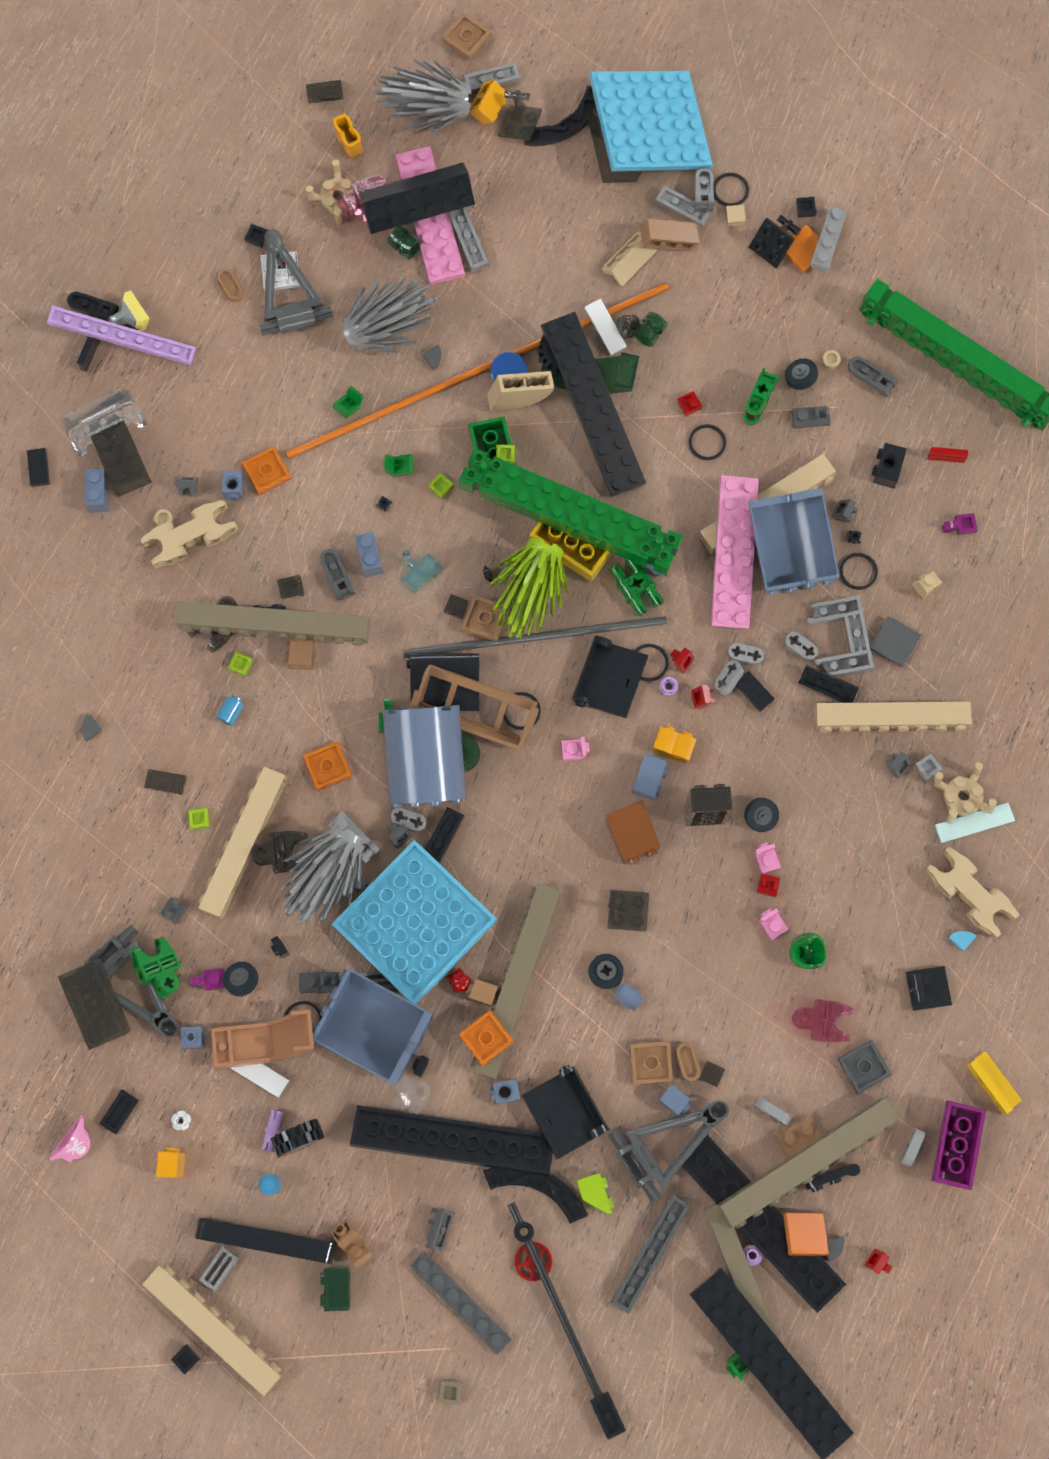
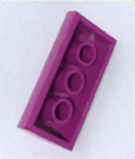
(958, 1145)

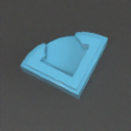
(962, 939)

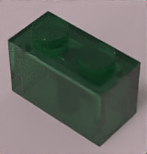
(336, 1289)

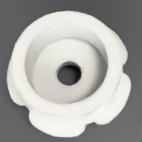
(181, 1115)

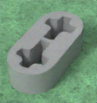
(746, 649)
(798, 650)
(728, 677)
(411, 816)
(773, 1111)
(912, 1147)

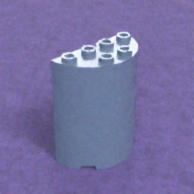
(793, 541)
(424, 755)
(372, 1026)

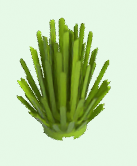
(536, 580)

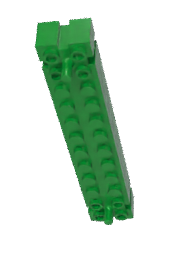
(957, 353)
(570, 511)

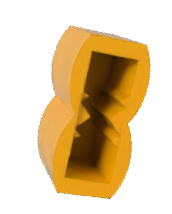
(347, 135)
(674, 744)

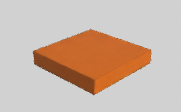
(803, 248)
(266, 470)
(327, 766)
(486, 1038)
(806, 1234)

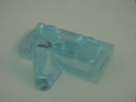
(420, 572)

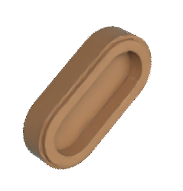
(230, 285)
(688, 1062)

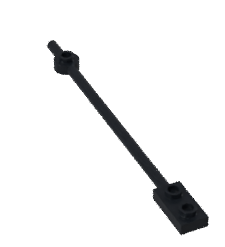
(602, 1402)

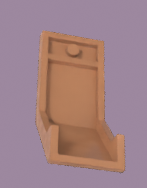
(262, 1041)

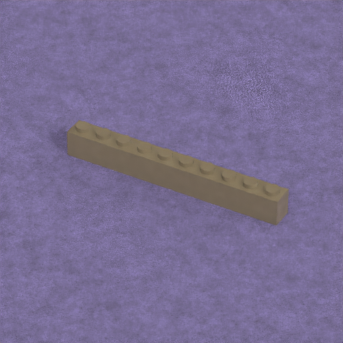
(272, 622)
(520, 968)
(807, 1162)

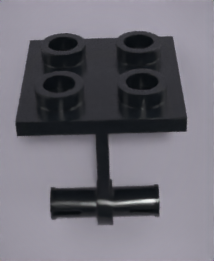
(773, 241)
(928, 988)

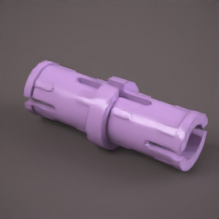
(272, 1129)

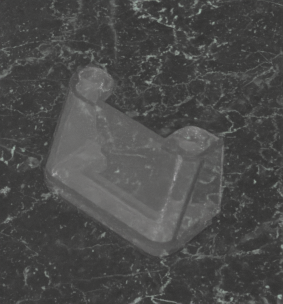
(99, 415)

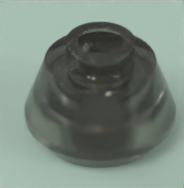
(627, 325)

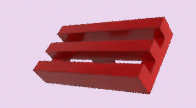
(947, 455)

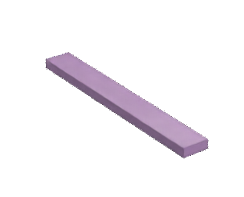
(121, 335)

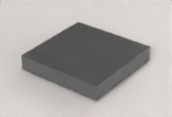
(895, 641)
(864, 1067)

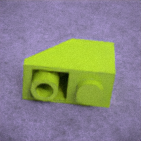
(593, 1192)

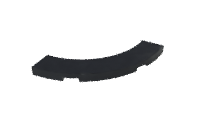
(567, 127)
(549, 1185)

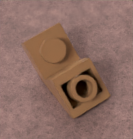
(351, 1243)

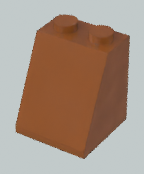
(633, 833)

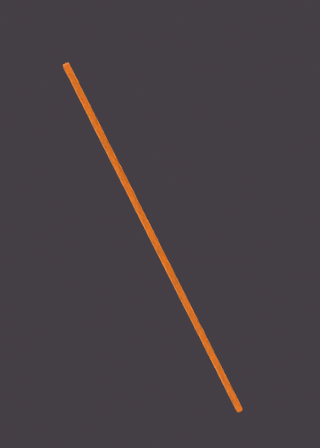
(454, 380)

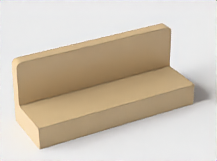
(628, 259)

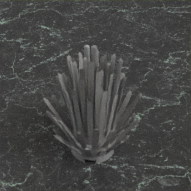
(426, 96)
(386, 316)
(335, 862)

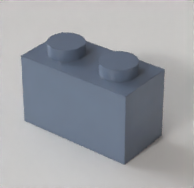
(96, 490)
(369, 554)
(649, 777)

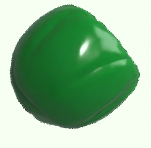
(812, 951)

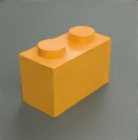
(488, 102)
(170, 1163)

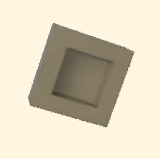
(450, 1392)

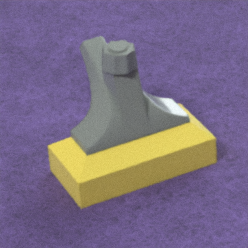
(130, 313)

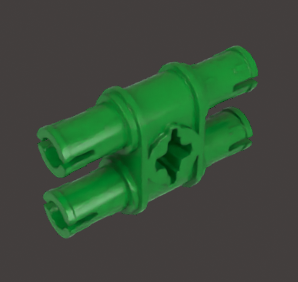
(632, 593)

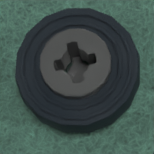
(602, 976)

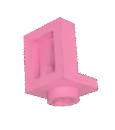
(575, 749)
(767, 858)
(772, 923)

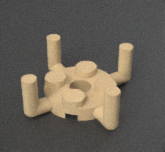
(329, 189)
(968, 786)

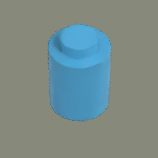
(230, 710)
(270, 1184)

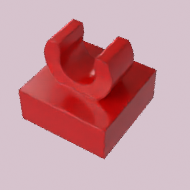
(689, 403)
(682, 660)
(701, 696)
(768, 885)
(878, 1262)

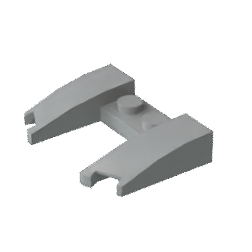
(851, 611)

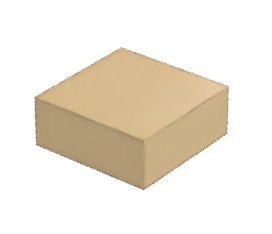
(735, 215)

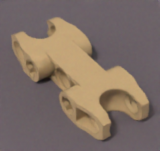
(189, 534)
(982, 903)

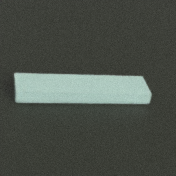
(974, 823)

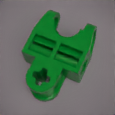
(760, 395)
(157, 969)

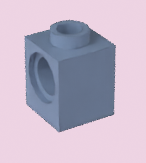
(229, 478)
(192, 1037)
(512, 1085)
(675, 1100)

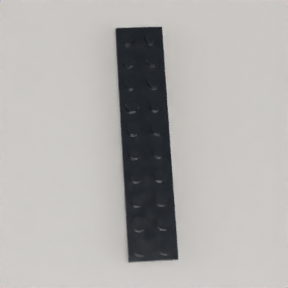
(593, 404)
(451, 1140)
(806, 1274)
(771, 1364)

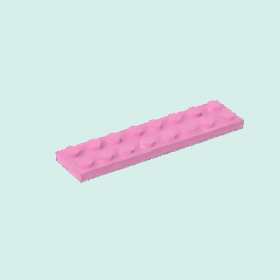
(436, 233)
(734, 553)

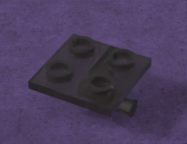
(519, 119)
(628, 910)

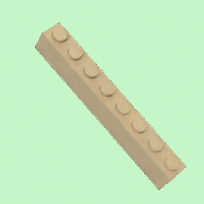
(806, 478)
(892, 716)
(244, 836)
(212, 1329)

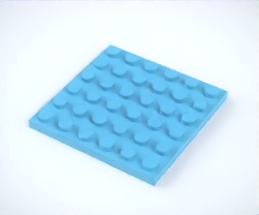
(650, 120)
(414, 922)

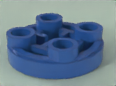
(507, 364)

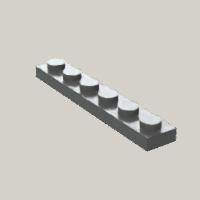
(650, 1254)
(460, 1302)

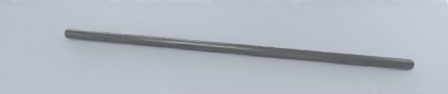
(537, 636)

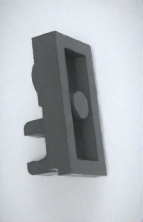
(810, 417)
(318, 982)
(441, 1225)

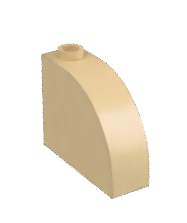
(519, 390)

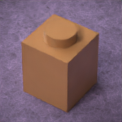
(482, 992)

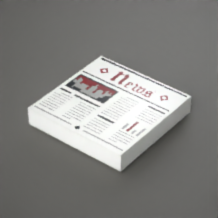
(283, 277)

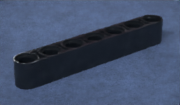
(265, 1240)

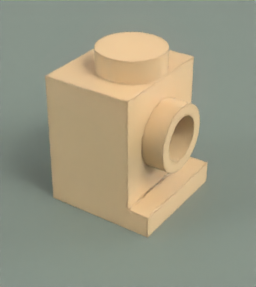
(927, 584)

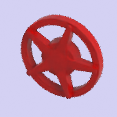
(529, 1262)

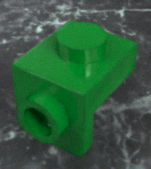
(349, 402)
(399, 465)
(736, 1366)

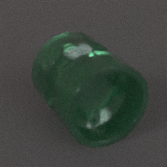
(404, 242)
(651, 329)

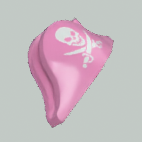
(73, 1144)

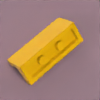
(994, 1083)

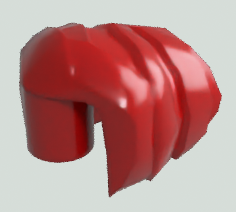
(459, 980)

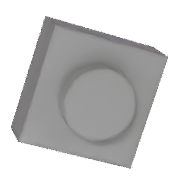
(928, 767)

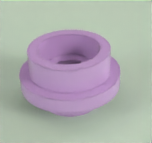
(668, 680)
(752, 1262)

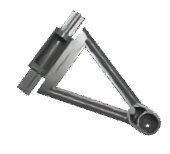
(294, 315)
(114, 956)
(640, 1162)

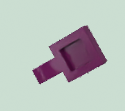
(963, 524)
(212, 980)

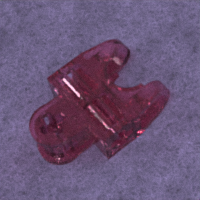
(353, 198)
(822, 1020)

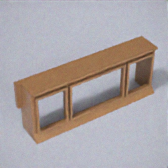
(472, 726)

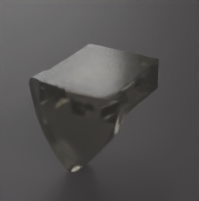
(291, 587)

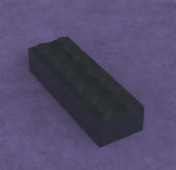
(417, 198)

